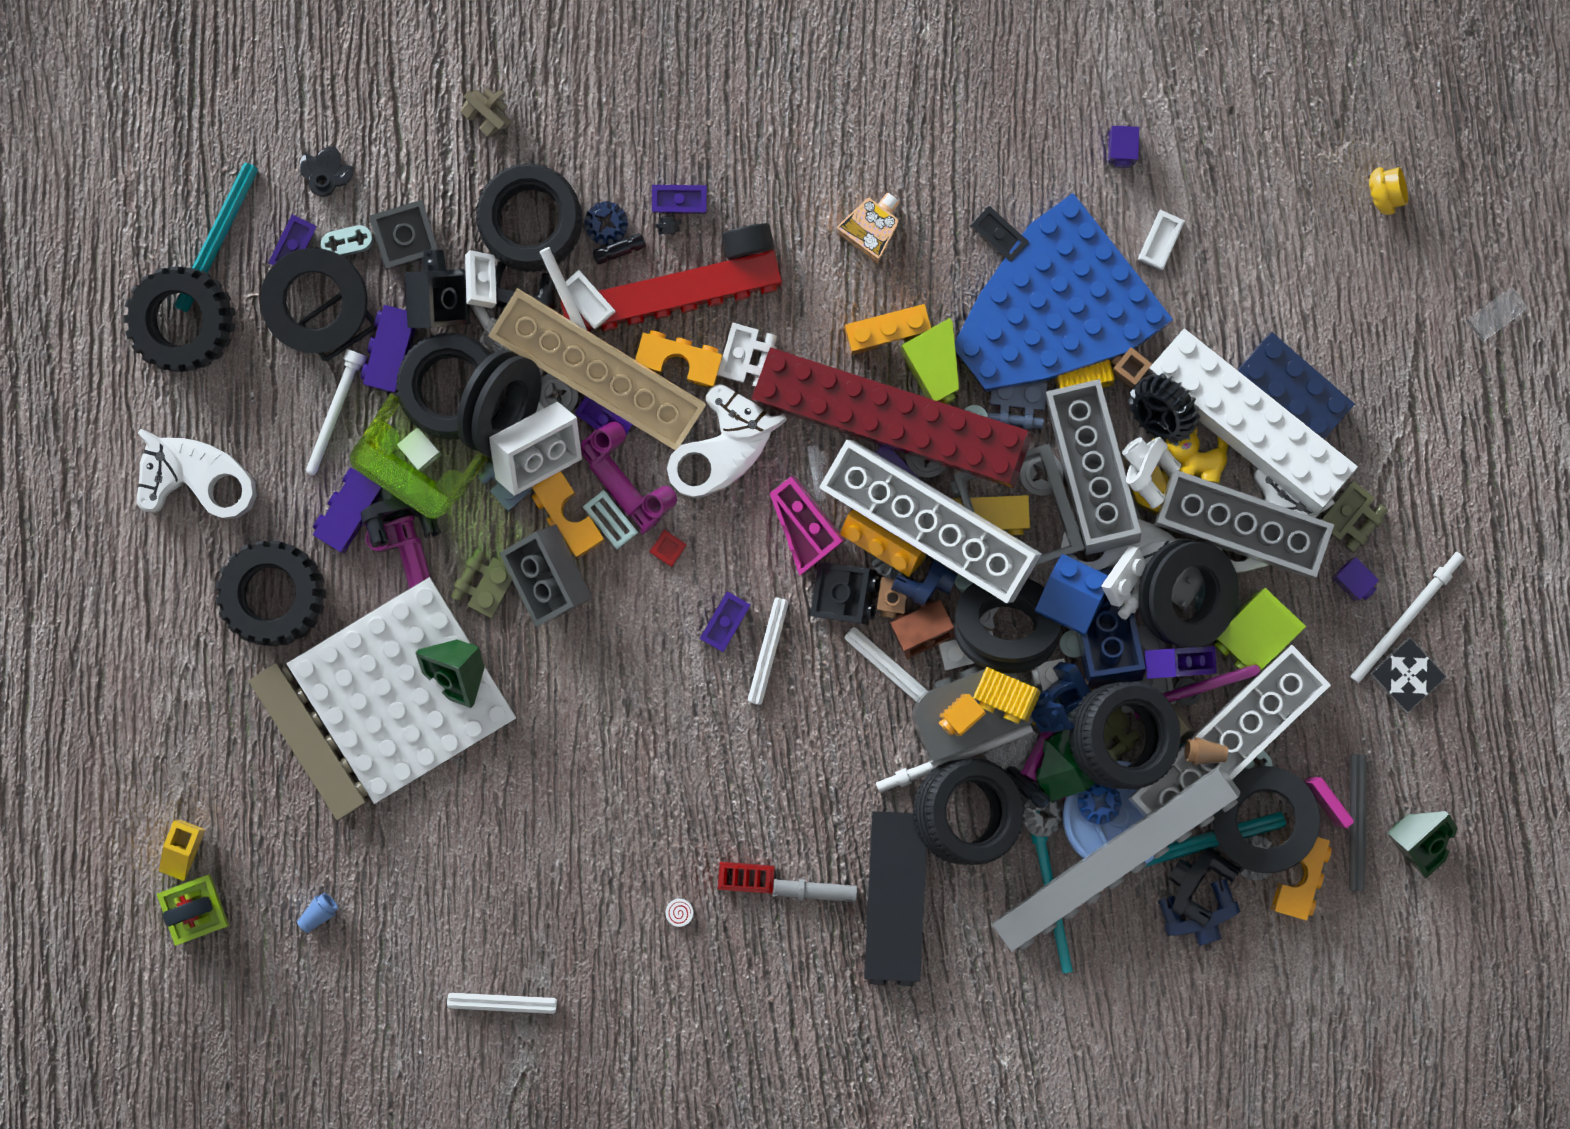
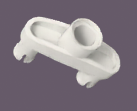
(1143, 461)

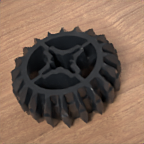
(1164, 407)

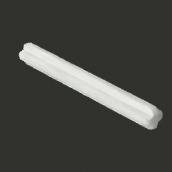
(885, 664)

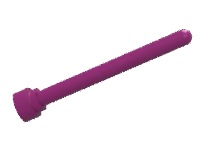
(1210, 684)

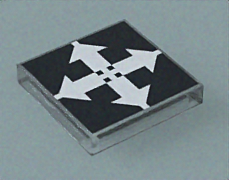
(1407, 675)

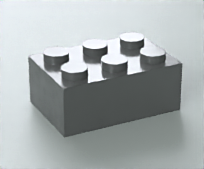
(545, 575)

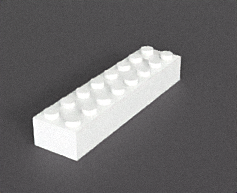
(1256, 424)
(930, 521)
(1244, 724)

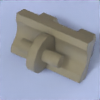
(479, 103)

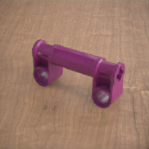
(644, 511)
(409, 548)

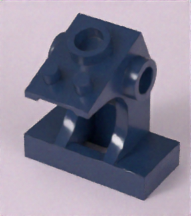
(1069, 690)

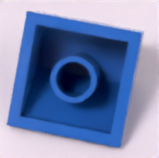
(1072, 594)

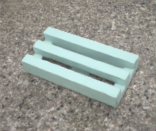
(624, 537)

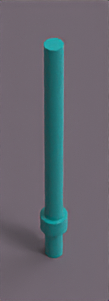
(1047, 876)

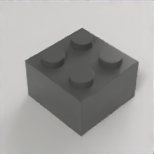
(402, 234)

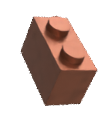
(923, 628)

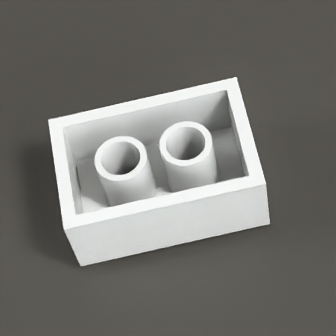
(535, 448)

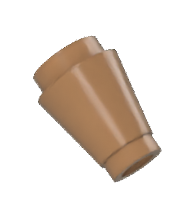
(1204, 751)

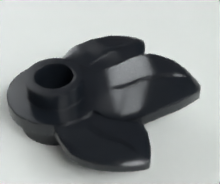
(325, 167)

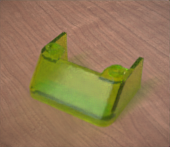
(376, 461)

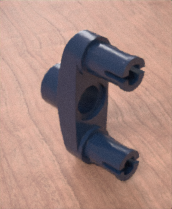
(938, 578)
(1227, 909)

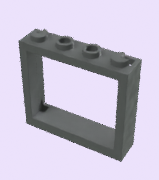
(1066, 515)

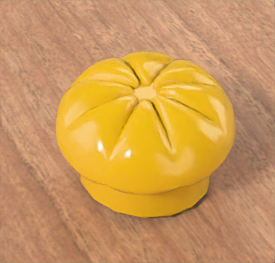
(1388, 189)

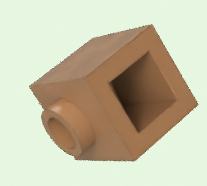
(1130, 367)
(889, 602)

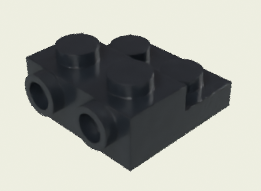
(844, 593)

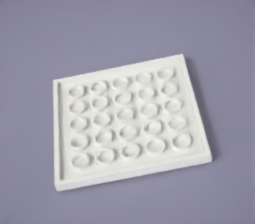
(380, 703)

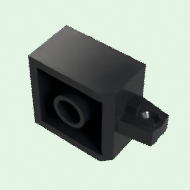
(436, 294)

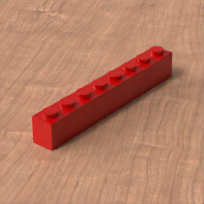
(689, 289)

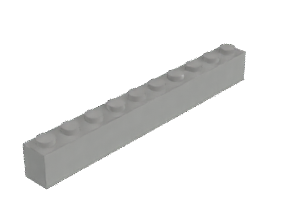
(1116, 858)

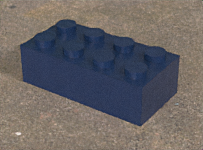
(1296, 385)
(1111, 647)

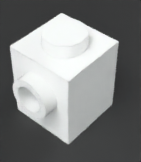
(1044, 674)

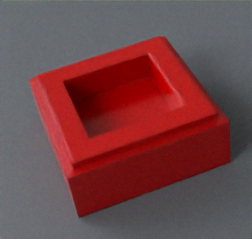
(668, 548)

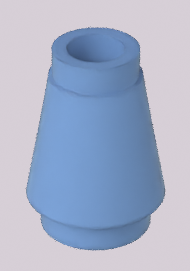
(319, 911)

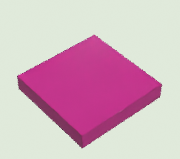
(1329, 802)

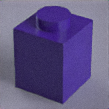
(1123, 146)
(1355, 579)

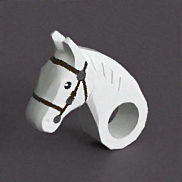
(733, 453)

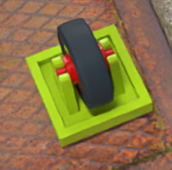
(192, 909)

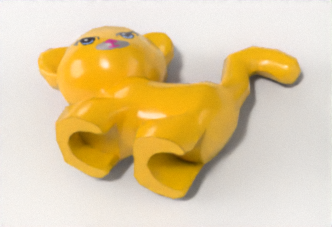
(1204, 465)

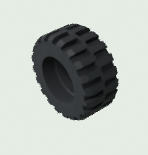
(144, 327)
(234, 585)

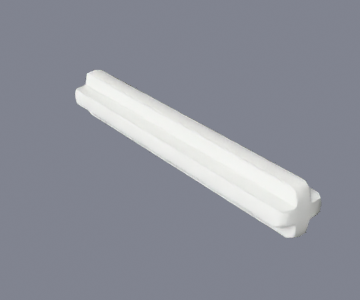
(768, 651)
(502, 1003)

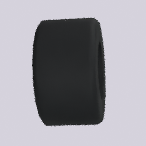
(748, 240)

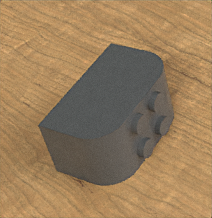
(927, 711)

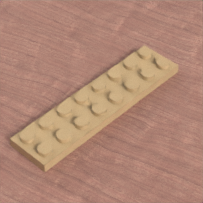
(597, 369)

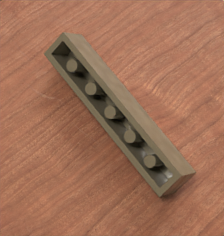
(308, 740)

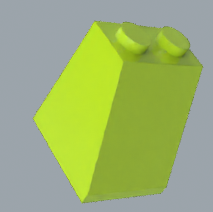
(933, 362)
(1258, 631)

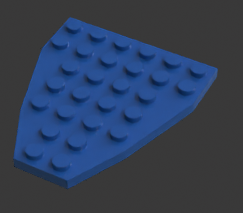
(1057, 305)

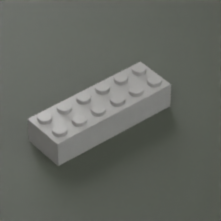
(1093, 467)
(1244, 524)

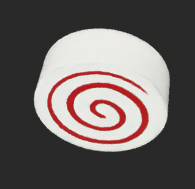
(679, 912)

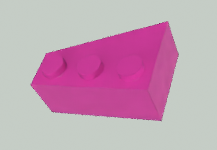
(805, 525)

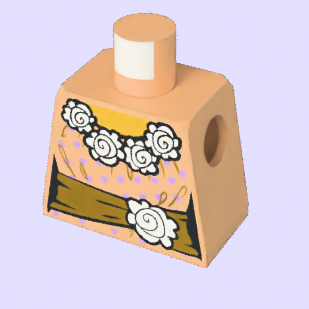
(871, 226)

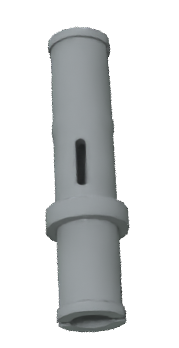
(811, 890)

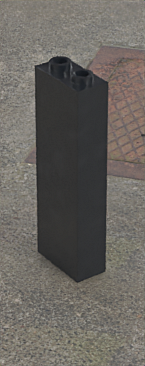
(894, 900)

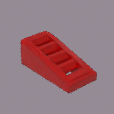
(722, 877)

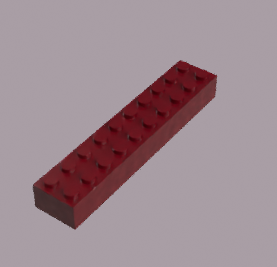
(892, 417)

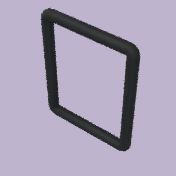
(350, 342)

